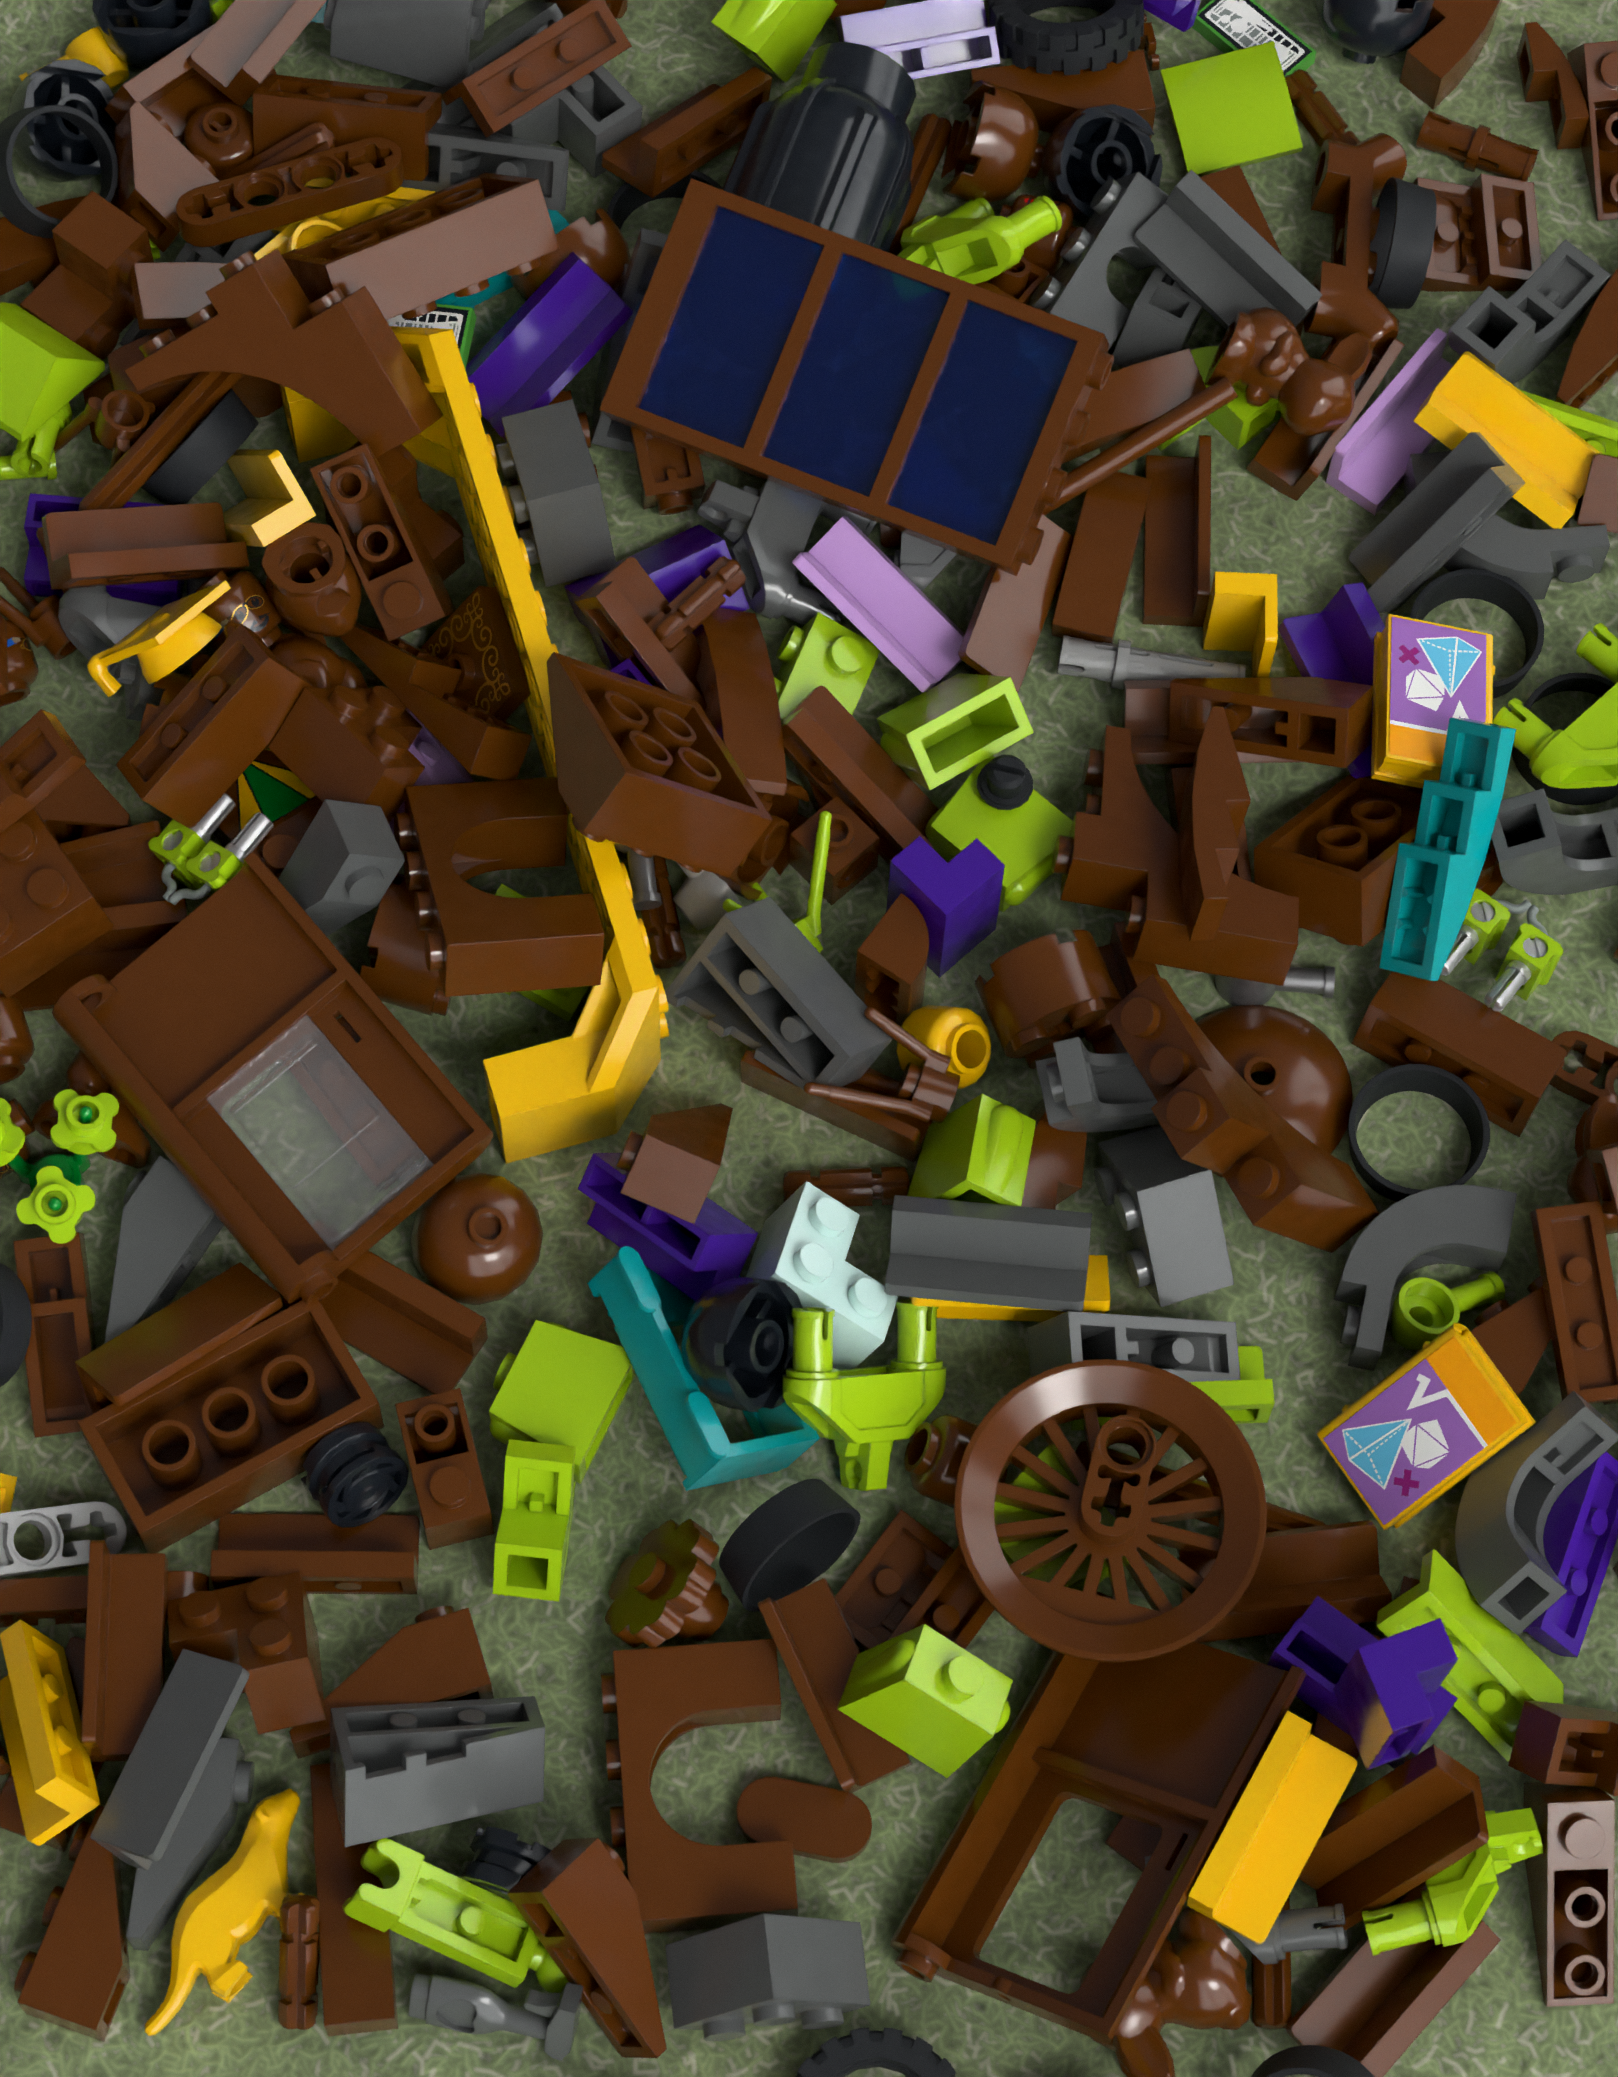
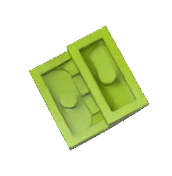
(1231, 109)

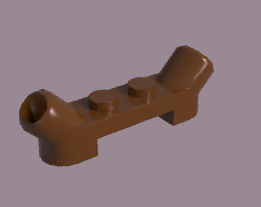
(1344, 186)

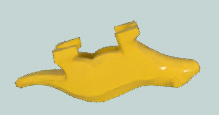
(230, 1909)

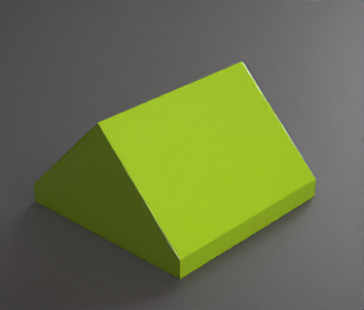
(38, 371)

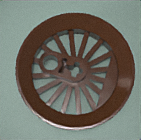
(1136, 1401)

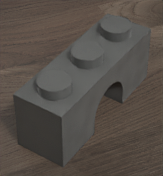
(1080, 285)

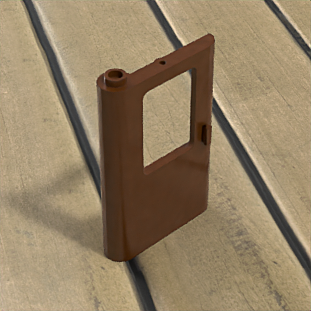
(1139, 1738)

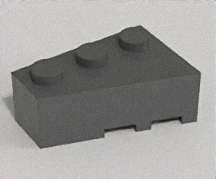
(779, 998)
(433, 1763)

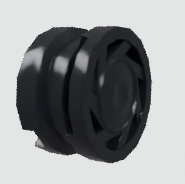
(352, 1474)
(500, 1860)

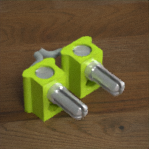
(200, 864)
(1529, 958)

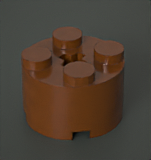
(398, 956)
(1048, 996)

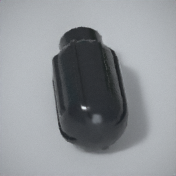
(834, 146)

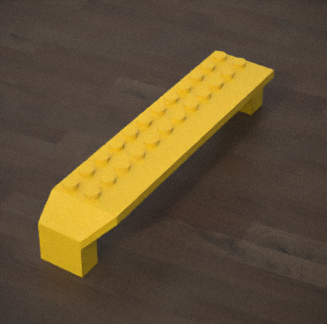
(590, 1080)

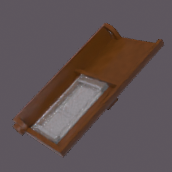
(262, 1095)

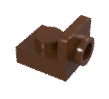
(667, 474)

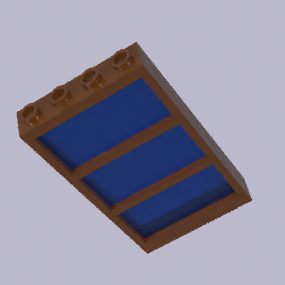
(857, 377)

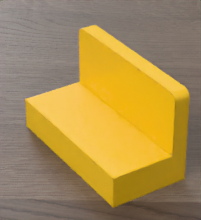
(1243, 617)

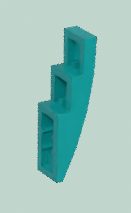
(1452, 838)

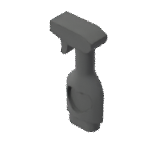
(479, 2010)

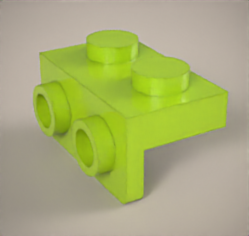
(823, 656)

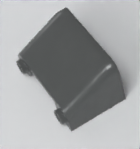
(408, 36)

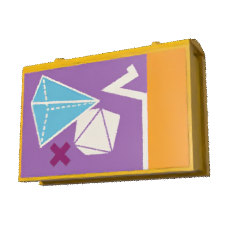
(1419, 682)
(1425, 1427)

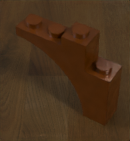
(326, 350)
(1127, 861)
(1229, 1129)

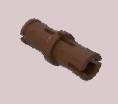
(1476, 147)

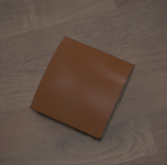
(1483, 235)
(912, 1582)

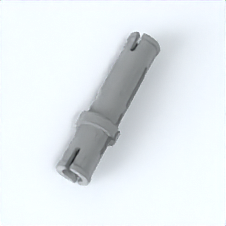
(1127, 663)

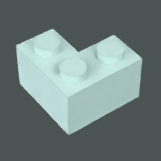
(807, 1250)

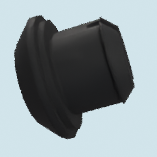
(1005, 783)

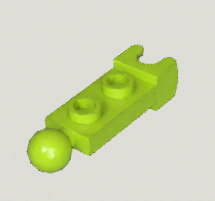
(450, 1917)

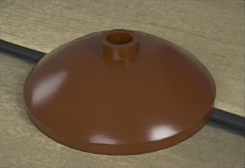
(1306, 1068)

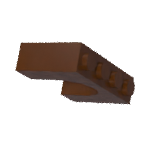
(487, 939)
(657, 1701)

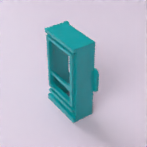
(642, 1312)

